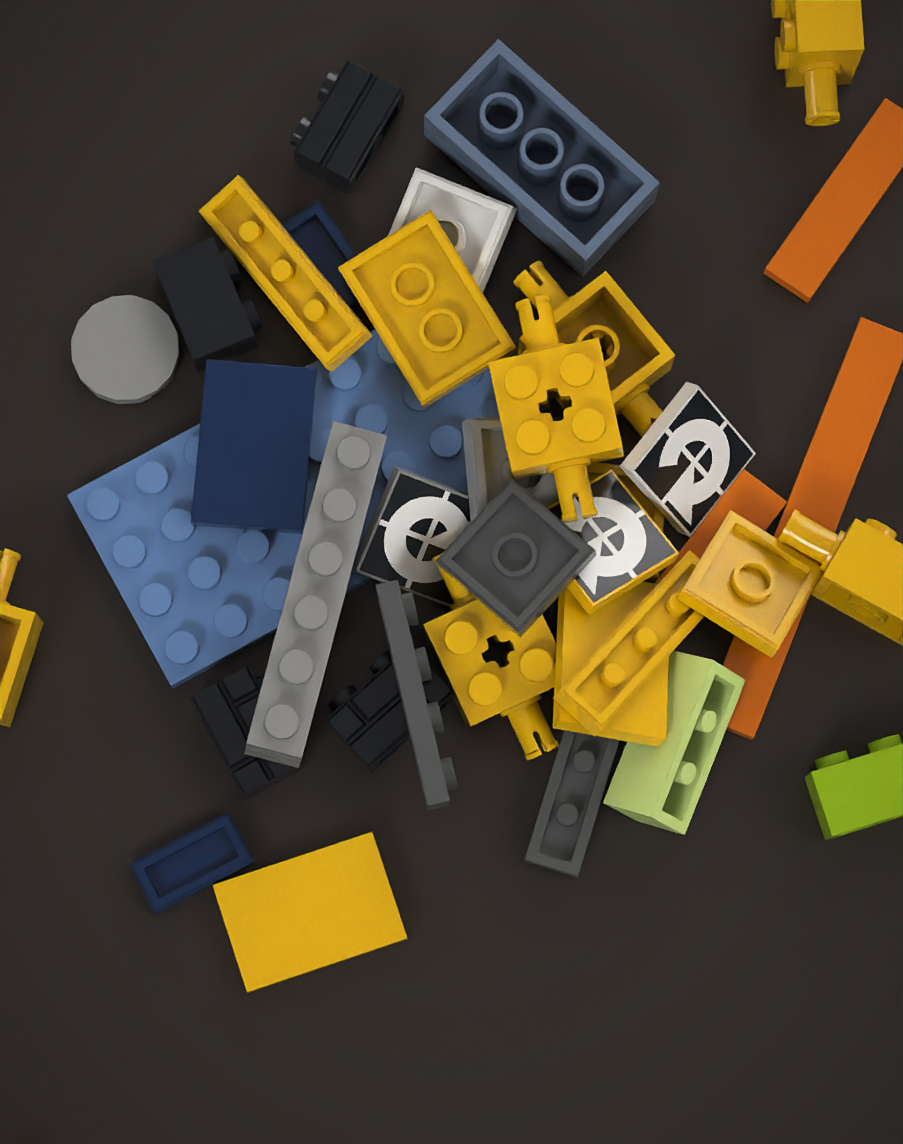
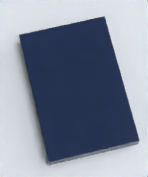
(254, 446)

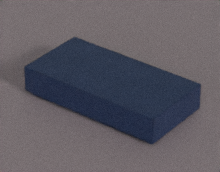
(324, 246)
(192, 863)

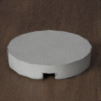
(125, 349)

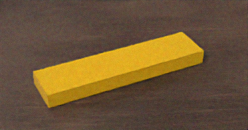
(285, 273)
(631, 652)

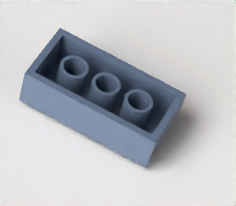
(540, 157)

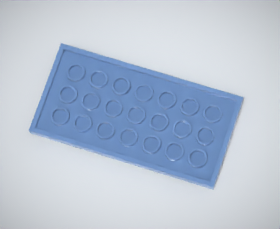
(223, 589)

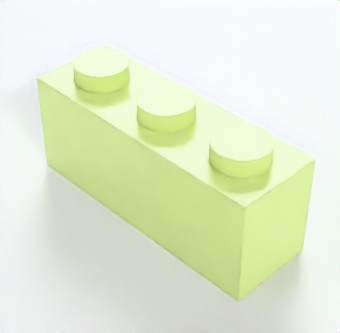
(666, 781)

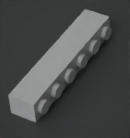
(315, 595)

